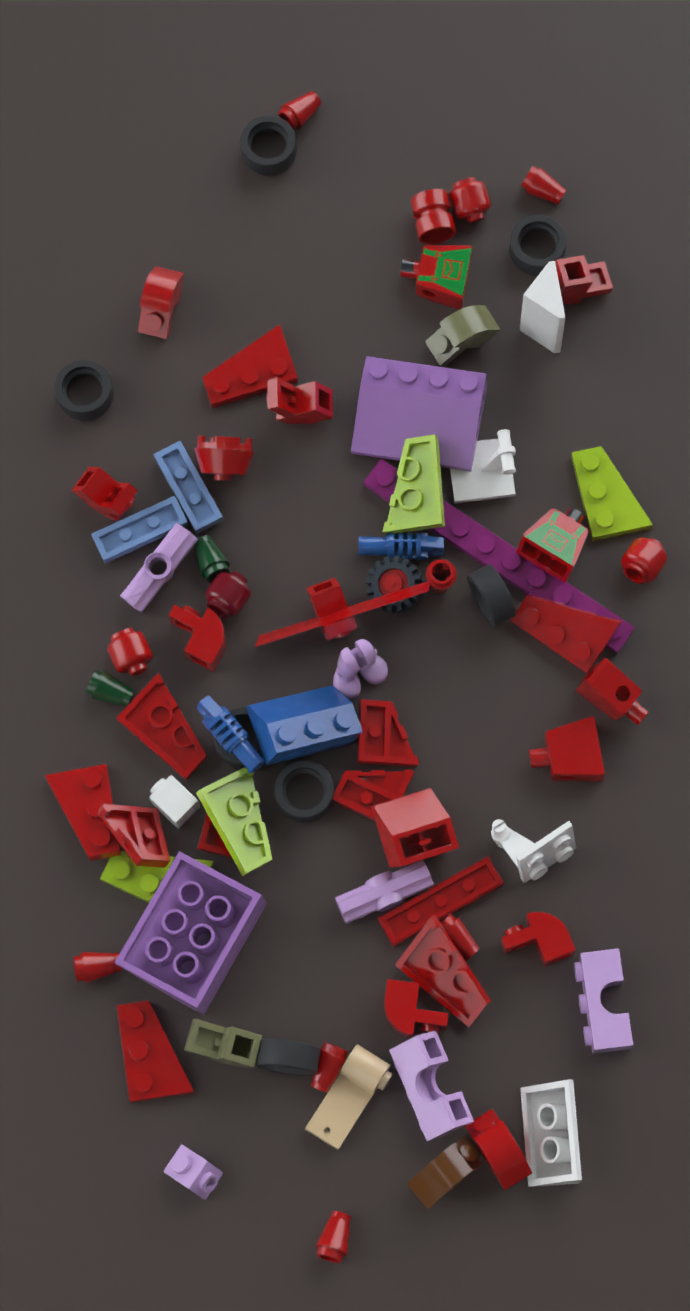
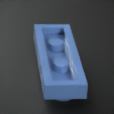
(188, 487)
(138, 529)

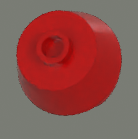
(224, 456)

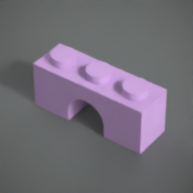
(605, 1030)
(417, 1065)

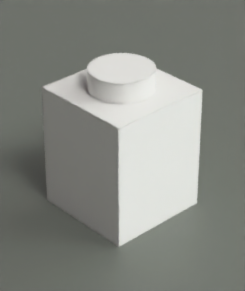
(173, 800)

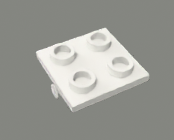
(490, 472)
(536, 857)

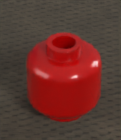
(469, 200)
(643, 560)
(129, 652)

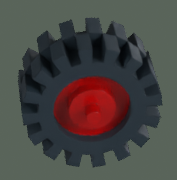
(392, 576)

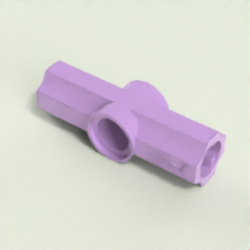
(145, 583)
(384, 891)

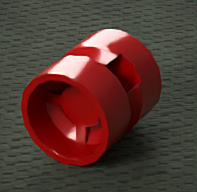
(433, 216)

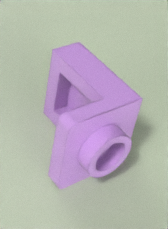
(193, 1172)

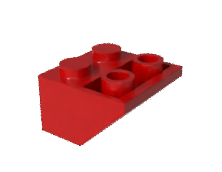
(414, 828)

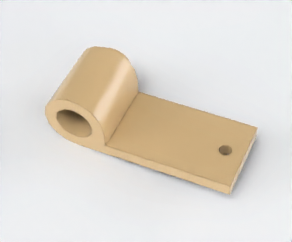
(349, 1096)

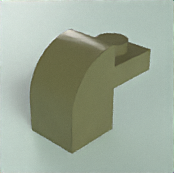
(461, 330)
(223, 1044)

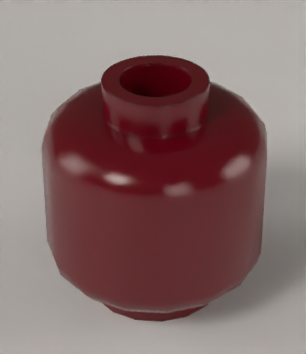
(228, 594)

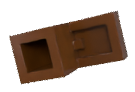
(446, 1172)

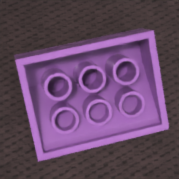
(415, 401)
(191, 932)

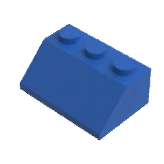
(304, 724)

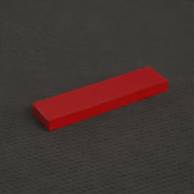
(441, 900)

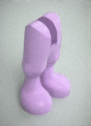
(361, 660)

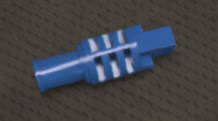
(407, 546)
(229, 733)

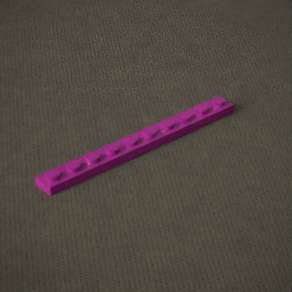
(490, 549)

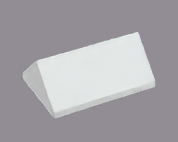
(543, 310)
(551, 1133)

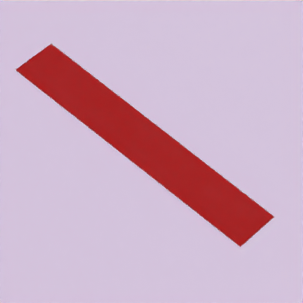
(345, 613)

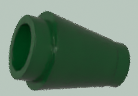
(210, 558)
(109, 689)

